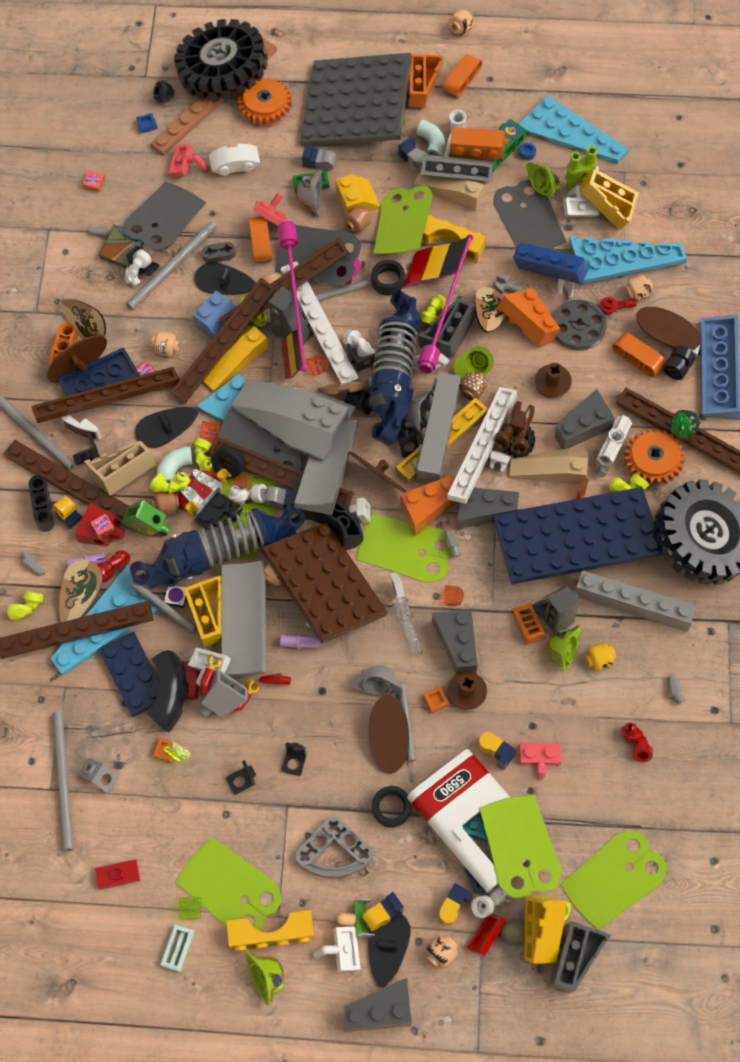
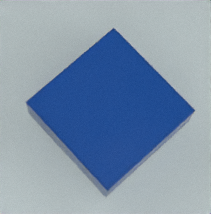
(146, 123)

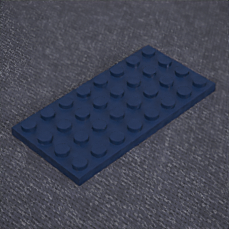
(577, 535)

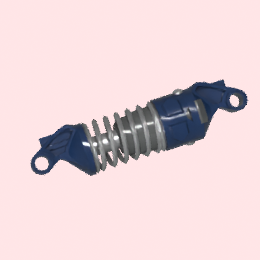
(391, 379)
(198, 551)

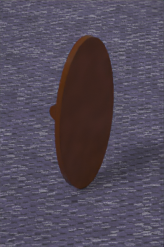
(668, 327)
(77, 357)
(378, 470)
(388, 734)

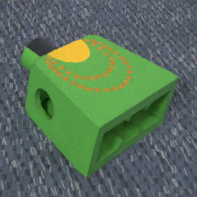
(145, 519)

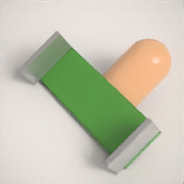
(356, 919)

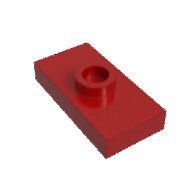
(117, 874)
(486, 934)

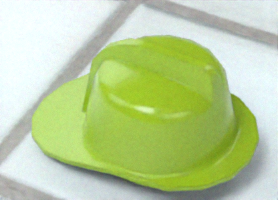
(474, 360)

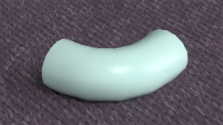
(433, 136)
(173, 461)

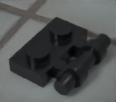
(215, 511)

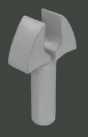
(507, 285)

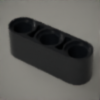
(39, 495)

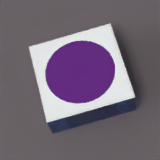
(175, 596)

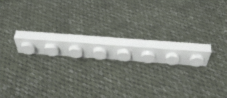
(324, 332)
(482, 445)

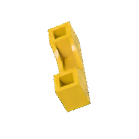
(439, 229)
(297, 928)

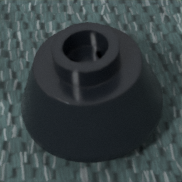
(163, 92)

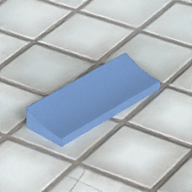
(720, 366)

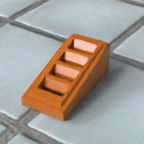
(533, 637)

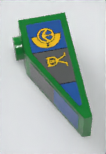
(514, 136)

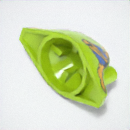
(543, 179)
(564, 646)
(266, 974)

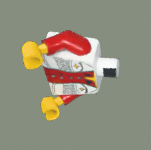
(201, 489)

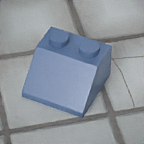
(209, 314)

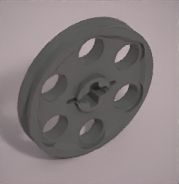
(586, 327)

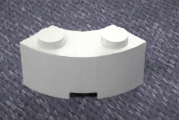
(234, 159)

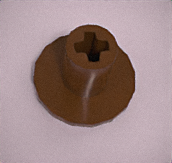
(553, 380)
(467, 690)

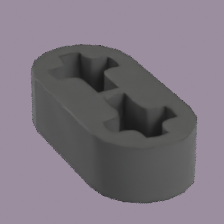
(218, 252)

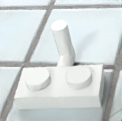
(578, 206)
(199, 662)
(344, 948)

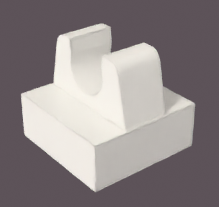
(499, 457)
(361, 510)

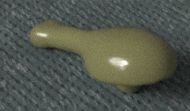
(514, 931)

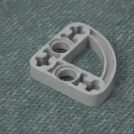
(330, 837)

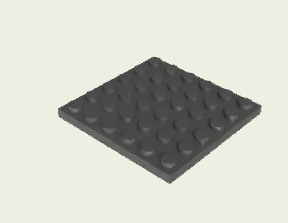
(356, 99)

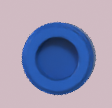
(527, 151)

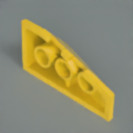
(243, 351)

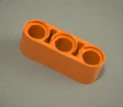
(462, 75)
(260, 239)
(62, 340)
(639, 354)

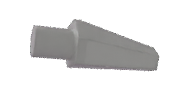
(601, 469)
(452, 543)
(31, 563)
(675, 689)

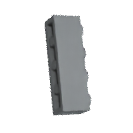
(457, 167)

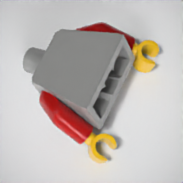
(223, 693)

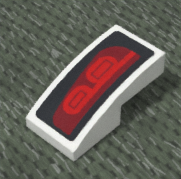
(81, 428)

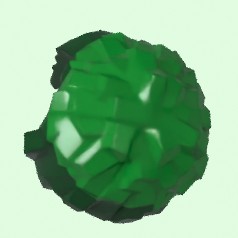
(684, 424)

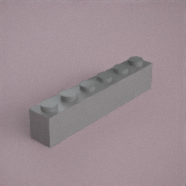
(438, 428)
(635, 601)

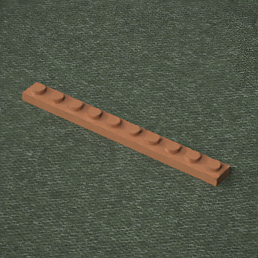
(192, 117)

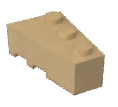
(120, 468)

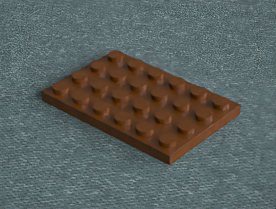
(324, 582)

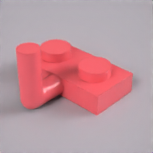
(181, 160)
(268, 211)
(540, 755)

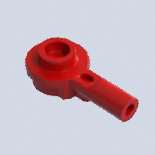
(610, 305)

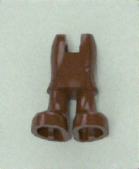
(519, 424)

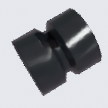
(679, 362)

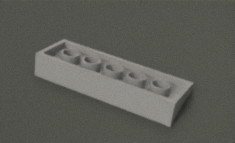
(323, 478)
(244, 619)

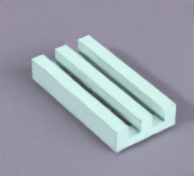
(172, 966)

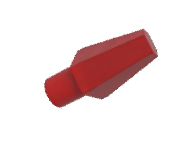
(276, 679)

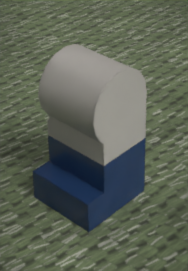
(411, 154)
(318, 158)
(280, 498)

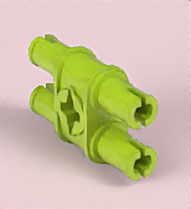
(580, 166)

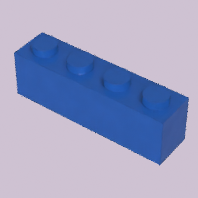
(550, 263)

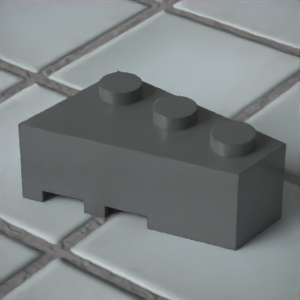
(284, 317)
(453, 330)
(585, 421)
(484, 504)
(558, 609)
(458, 638)
(576, 953)
(380, 1009)

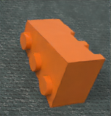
(423, 77)
(477, 143)
(530, 315)
(427, 503)

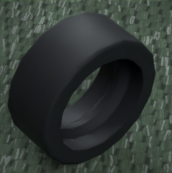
(387, 265)
(391, 822)

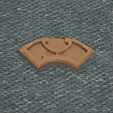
(342, 387)

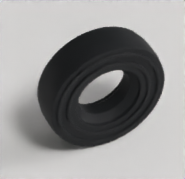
(233, 455)

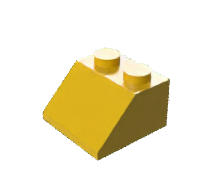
(356, 192)

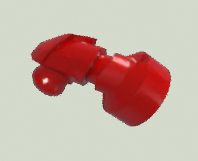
(117, 561)
(641, 750)

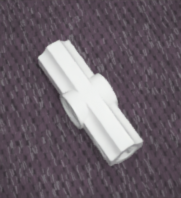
(614, 440)

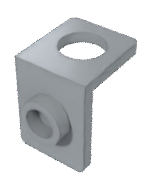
(94, 771)

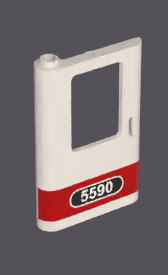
(451, 800)

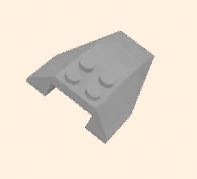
(294, 415)

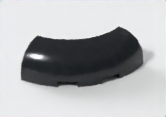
(342, 523)
(172, 690)

